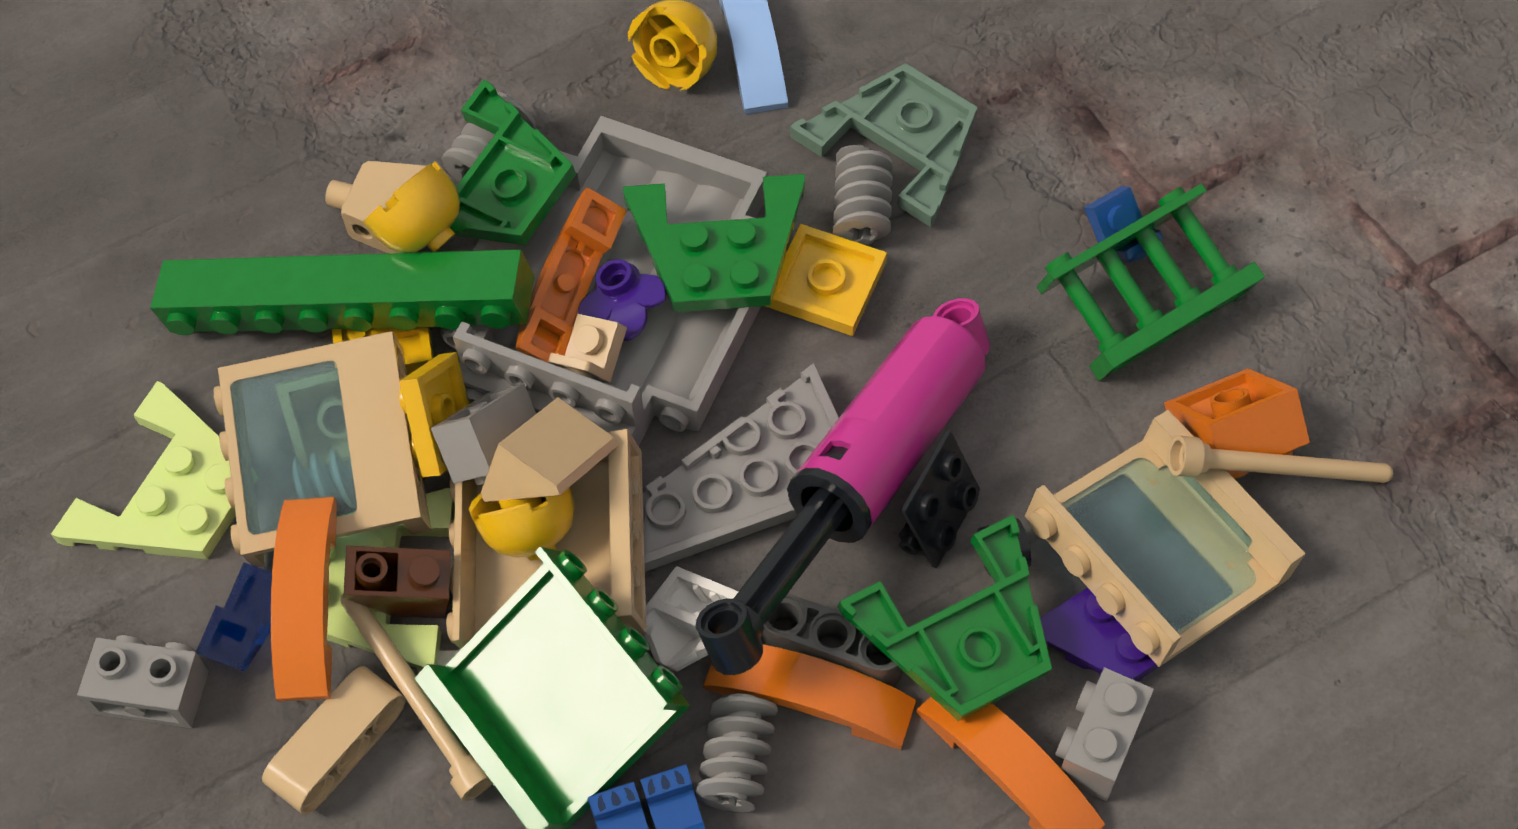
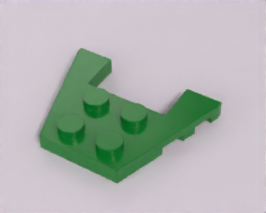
(513, 177)
(722, 260)
(973, 648)

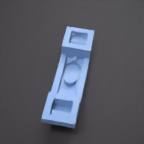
(755, 55)

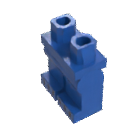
(667, 796)

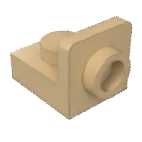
(592, 348)

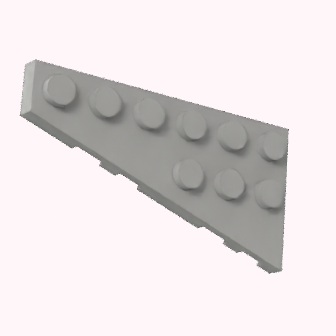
(737, 476)

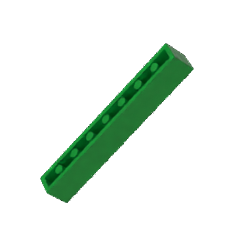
(344, 292)

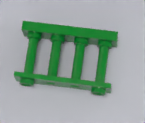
(1152, 325)

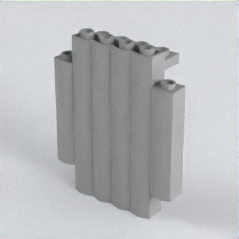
(679, 356)

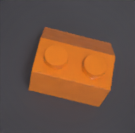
(1244, 415)

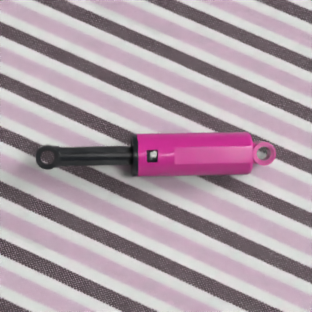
(856, 469)

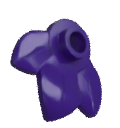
(623, 296)

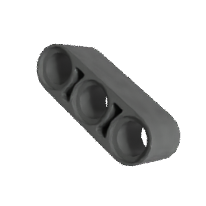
(818, 621)

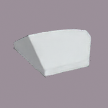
(673, 617)

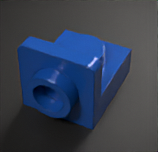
(1114, 213)

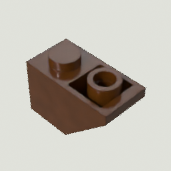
(398, 580)

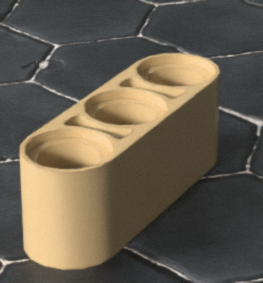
(333, 740)

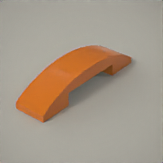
(568, 274)
(301, 599)
(824, 691)
(1015, 766)

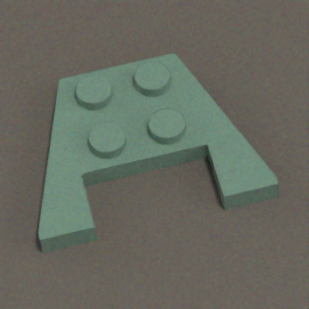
(909, 119)

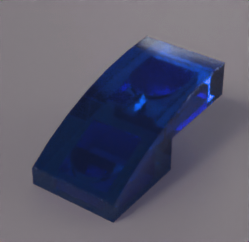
(244, 622)

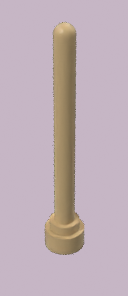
(1191, 456)
(467, 775)

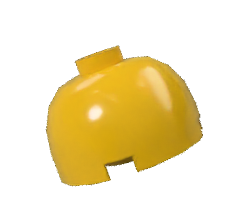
(673, 43)
(417, 212)
(524, 524)

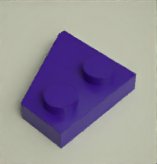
(1094, 638)

